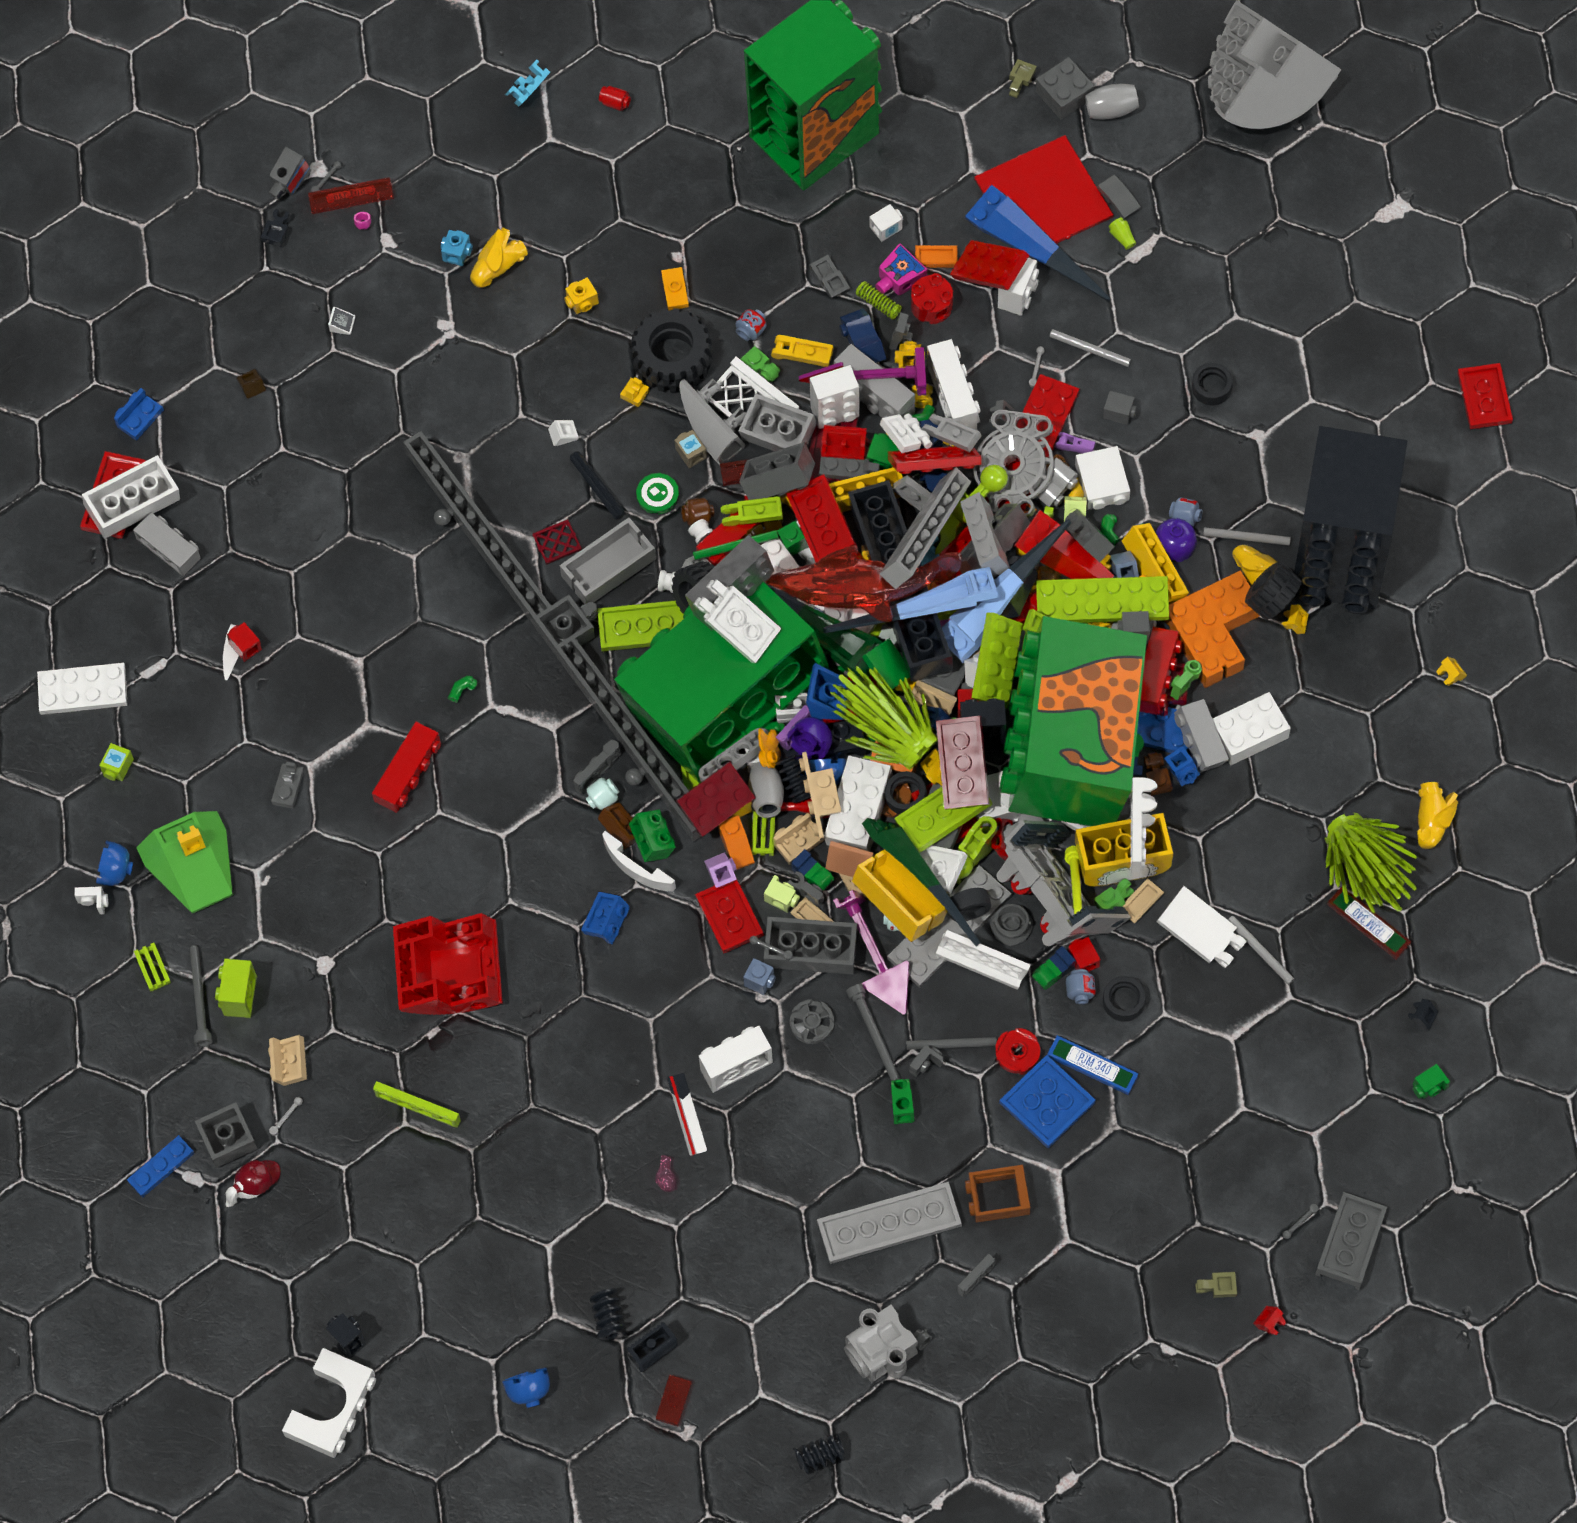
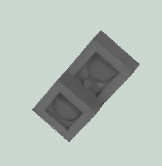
(1119, 196)
(829, 276)

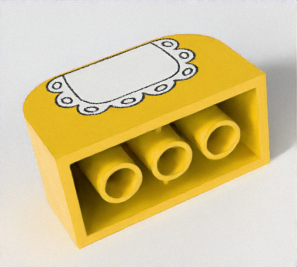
(1106, 851)

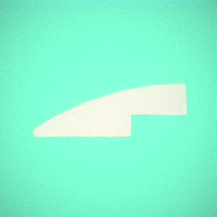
(229, 657)

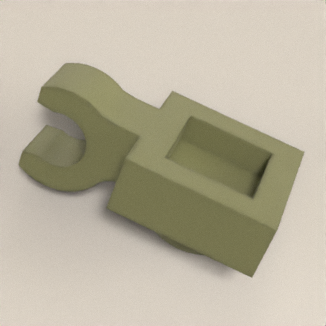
(1021, 75)
(1222, 1285)

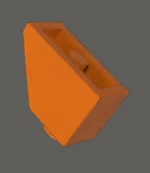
(736, 842)

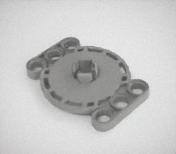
(1019, 444)

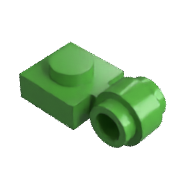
(760, 363)
(1181, 683)

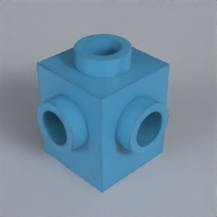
(456, 247)

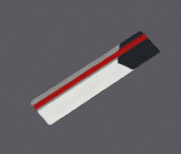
(687, 1114)

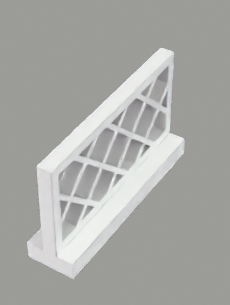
(752, 380)
(982, 959)

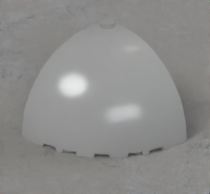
(1264, 73)

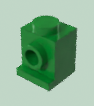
(1430, 1082)

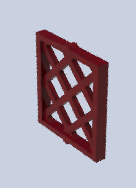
(572, 535)

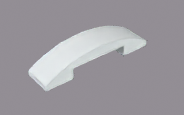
(657, 880)

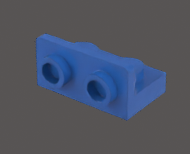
(137, 414)
(605, 917)

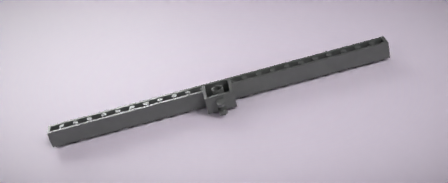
(548, 622)

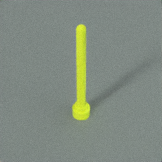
(1072, 859)

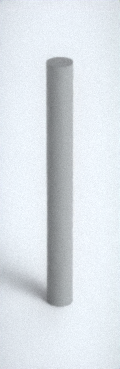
(1090, 348)
(1246, 536)
(1256, 945)

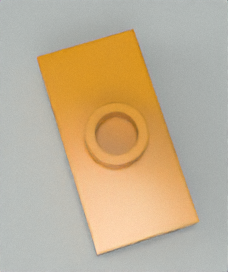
(675, 288)

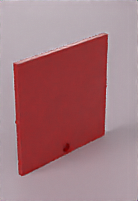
(1050, 189)

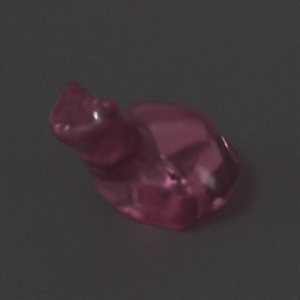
(665, 1177)

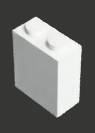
(1102, 478)

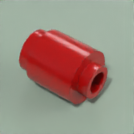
(614, 98)

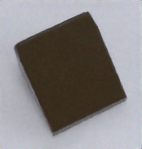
(251, 383)

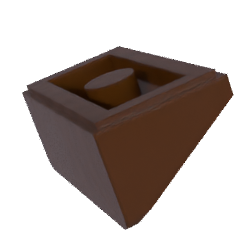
(616, 822)

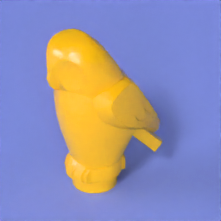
(497, 258)
(1251, 561)
(1434, 814)

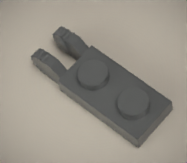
(597, 767)

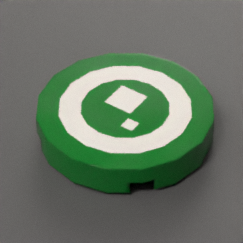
(657, 493)

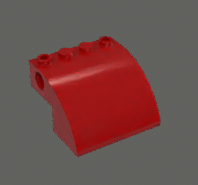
(447, 965)

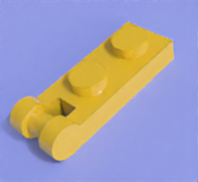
(802, 350)

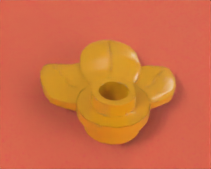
(769, 748)

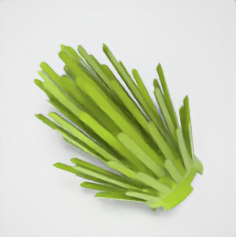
(885, 721)
(1367, 859)

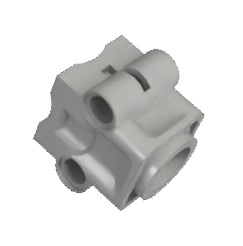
(878, 1346)

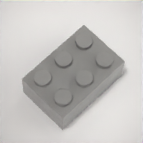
(776, 424)

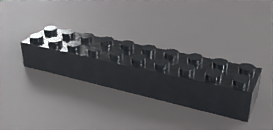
(881, 531)

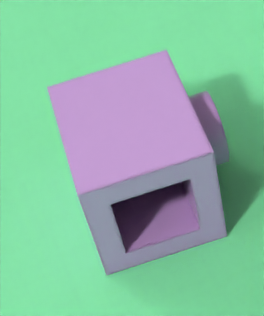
(721, 869)

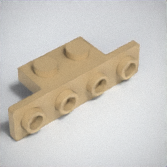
(822, 792)

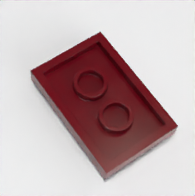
(715, 799)

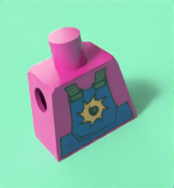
(899, 271)

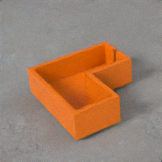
(1205, 626)

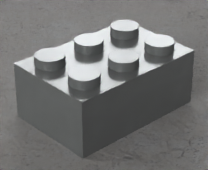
(777, 472)

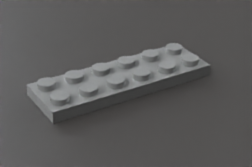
(923, 949)
(889, 1222)

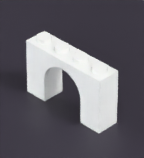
(330, 1434)

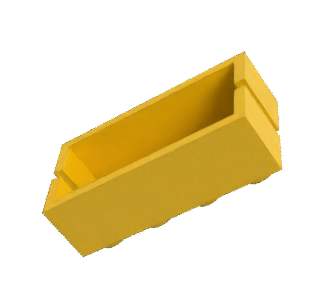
(899, 895)

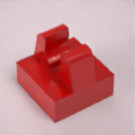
(1268, 1319)

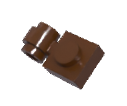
(1161, 777)

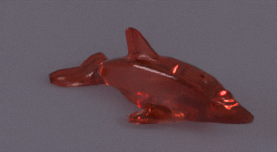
(856, 583)

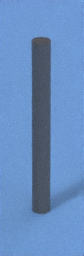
(952, 1043)

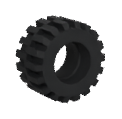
(686, 579)
(1273, 590)

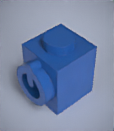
(1182, 766)

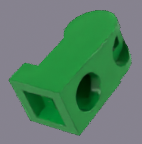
(902, 1101)

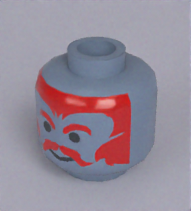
(750, 324)
(1186, 509)
(1080, 986)

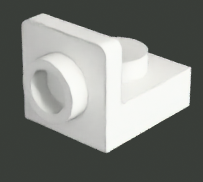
(90, 895)

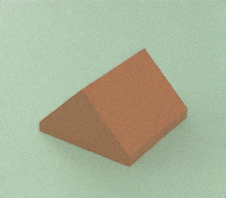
(845, 859)

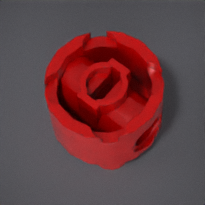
(932, 299)

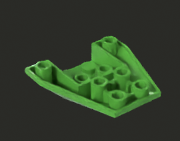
(196, 878)

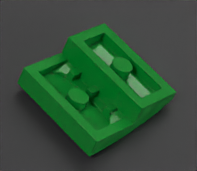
(887, 662)

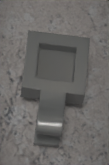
(811, 892)

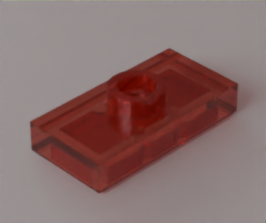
(673, 1400)

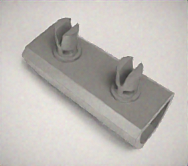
(714, 433)

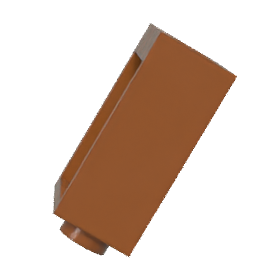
(997, 1174)

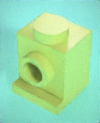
(1074, 503)
(781, 895)

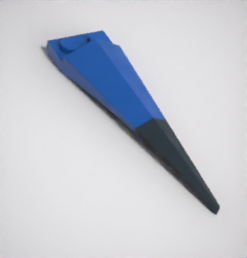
(1005, 221)

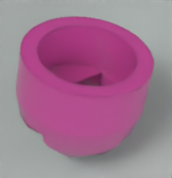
(362, 224)

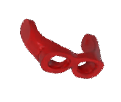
(1000, 849)

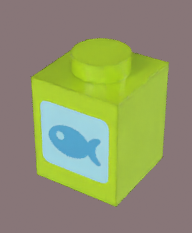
(116, 762)

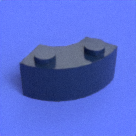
(862, 335)

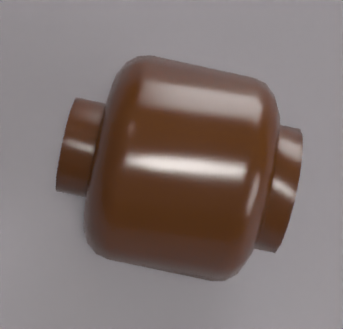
(697, 509)

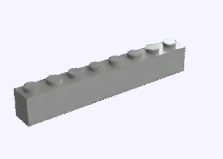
(925, 528)

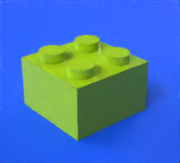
(236, 988)

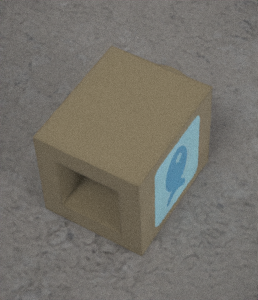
(690, 448)

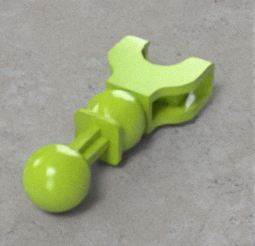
(992, 480)
(977, 844)

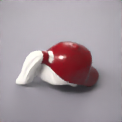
(252, 1180)

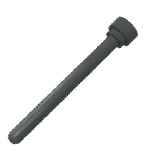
(857, 994)
(202, 1037)

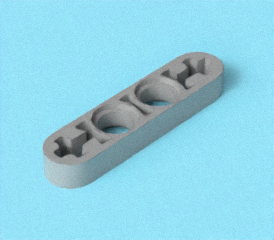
(732, 754)

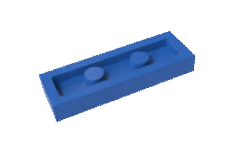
(160, 1166)

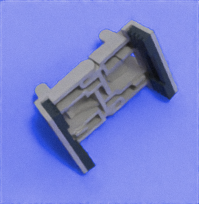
(1036, 870)

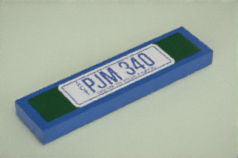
(1092, 1065)

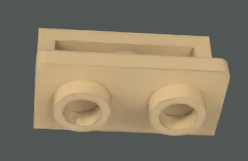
(796, 838)
(287, 1060)

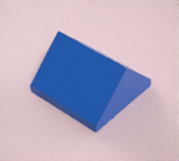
(819, 700)

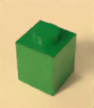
(793, 538)

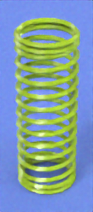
(865, 289)

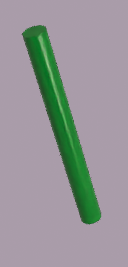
(731, 545)

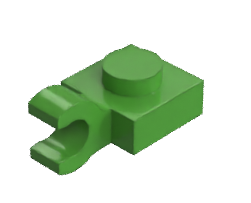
(1112, 898)

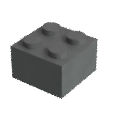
(1064, 88)
(226, 1135)

